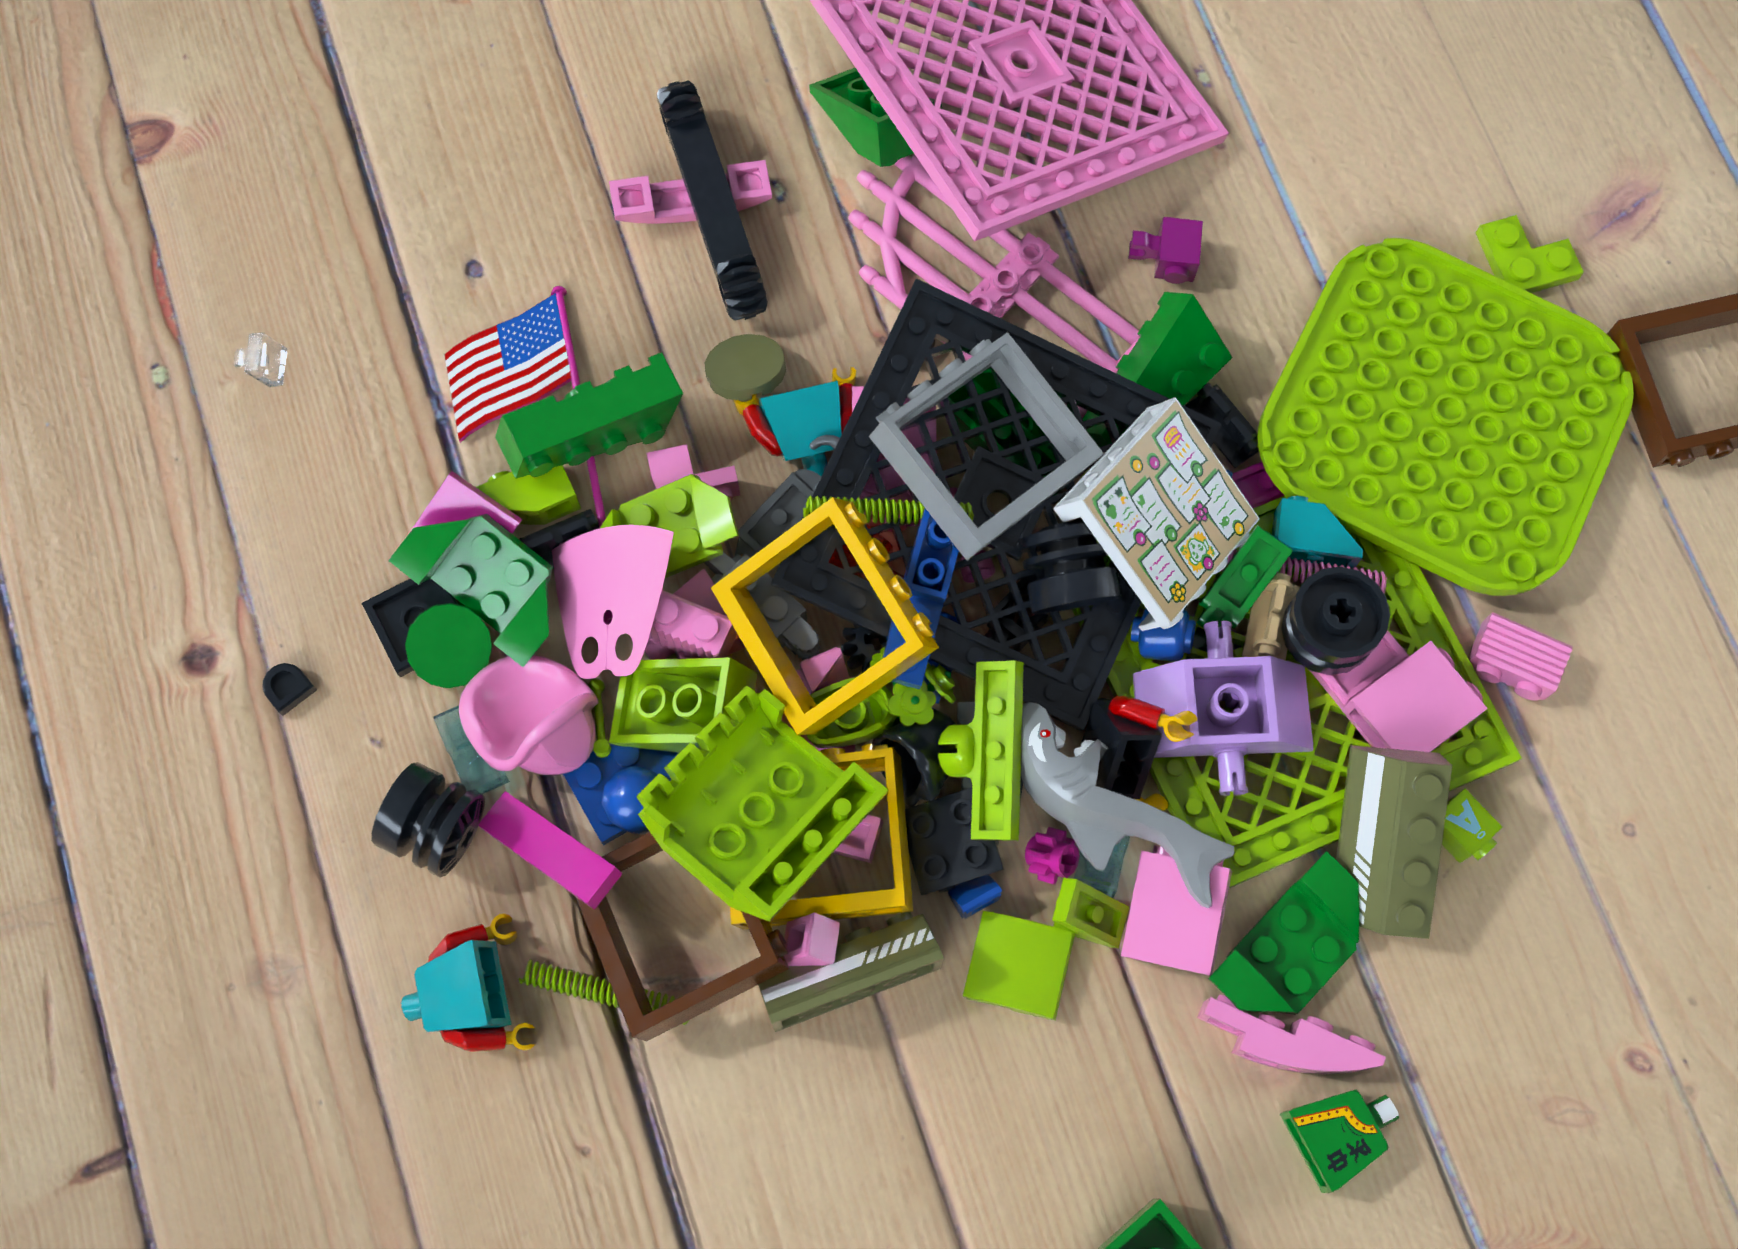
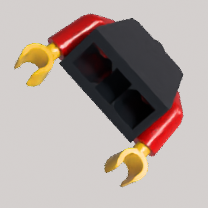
(1132, 738)

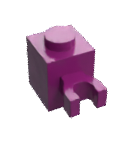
(1174, 249)

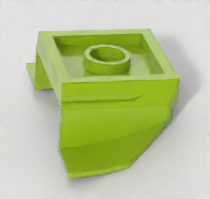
(691, 510)

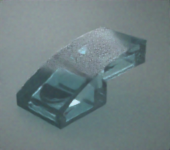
(471, 768)

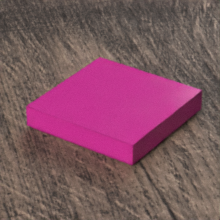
(461, 500)

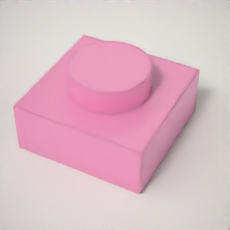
(862, 840)

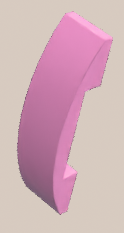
(669, 202)

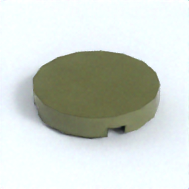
(745, 366)

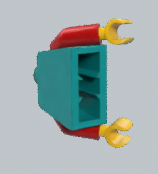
(796, 418)
(465, 991)

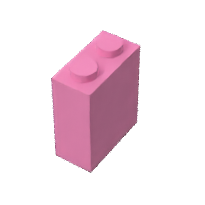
(1416, 703)
(1167, 922)

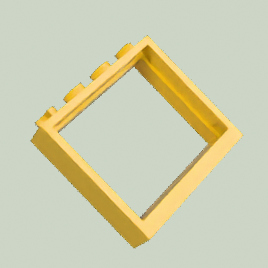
(768, 653)
(869, 903)

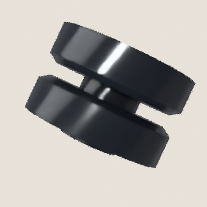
(1335, 620)

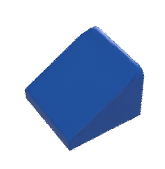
(975, 895)

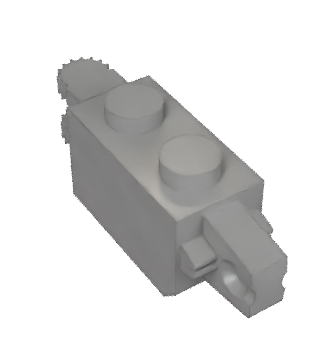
(779, 608)

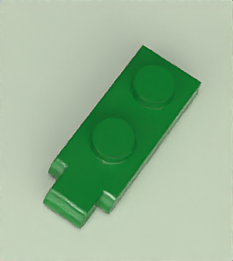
(1244, 578)

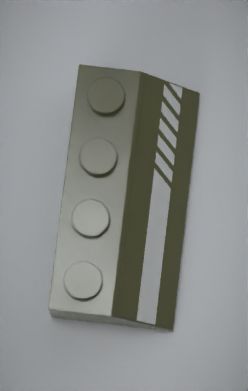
(1394, 835)
(861, 968)

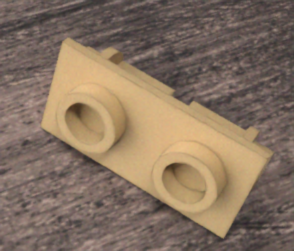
(1264, 629)

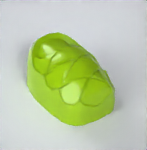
(857, 725)

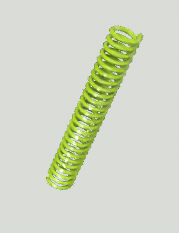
(868, 506)
(603, 1000)

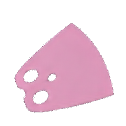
(613, 571)

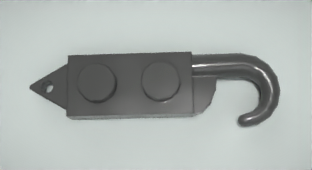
(782, 508)

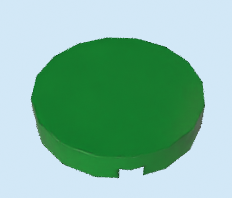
(448, 645)

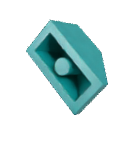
(1314, 533)

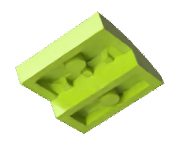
(1019, 965)

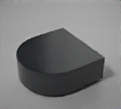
(286, 687)

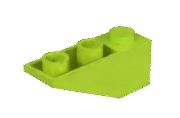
(534, 498)

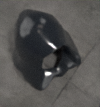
(919, 756)

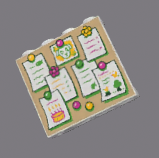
(1162, 511)

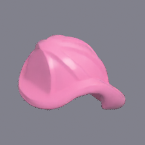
(529, 716)

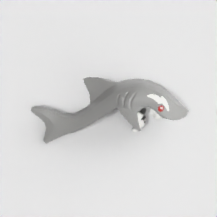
(1101, 817)

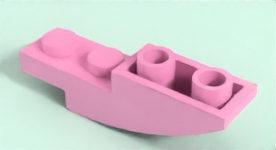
(1304, 1049)

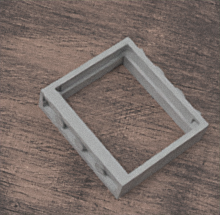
(1037, 399)

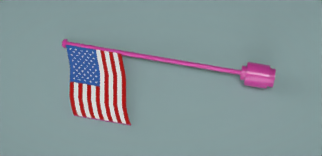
(514, 368)

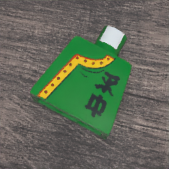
(1340, 1135)

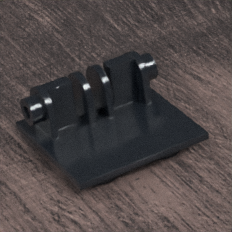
(943, 844)

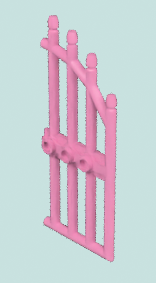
(1000, 286)

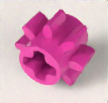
(1052, 855)

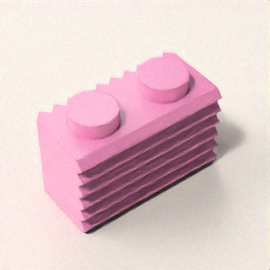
(691, 628)
(1518, 657)

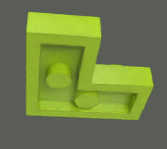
(1522, 266)

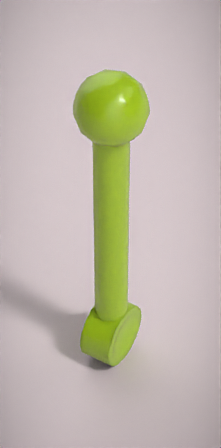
(601, 746)

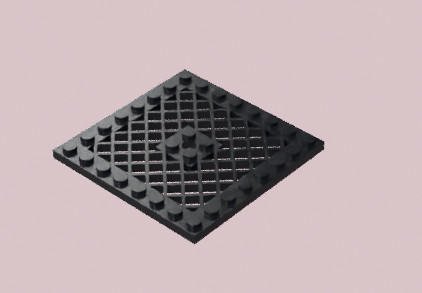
(1078, 382)

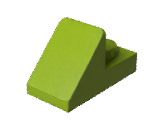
(1090, 913)

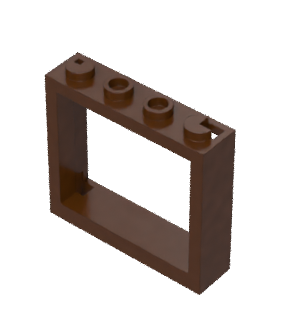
(1647, 405)
(624, 979)

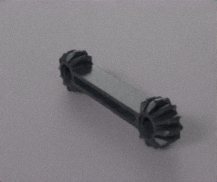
(712, 200)

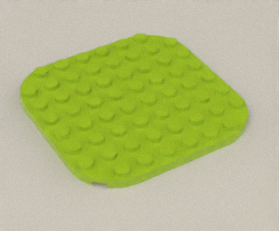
(1447, 416)

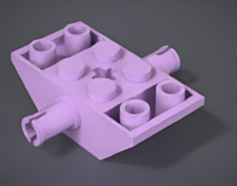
(1266, 698)

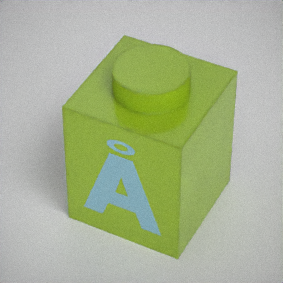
(1468, 828)

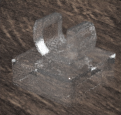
(263, 359)

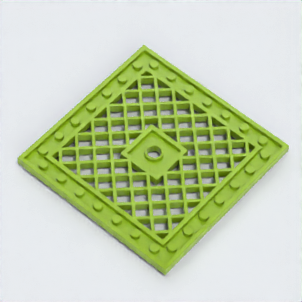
(1479, 750)

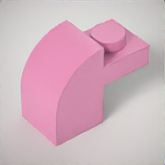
(675, 463)

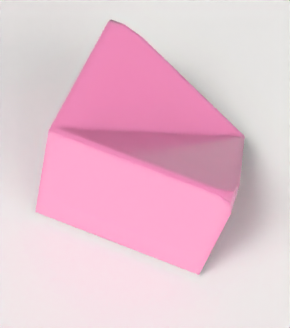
(823, 670)
(811, 940)

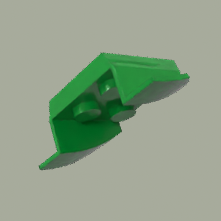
(488, 574)
(1295, 943)

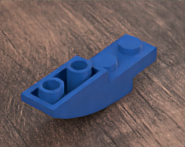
(929, 579)

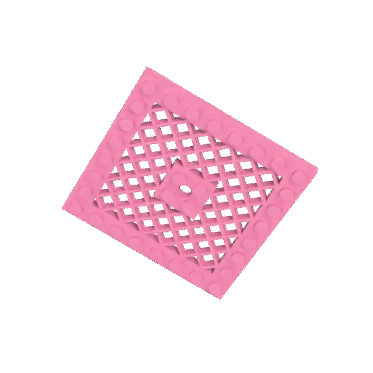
(993, 202)

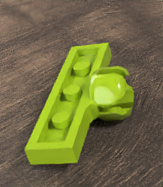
(991, 750)

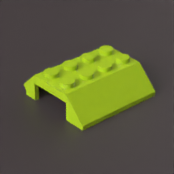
(755, 806)

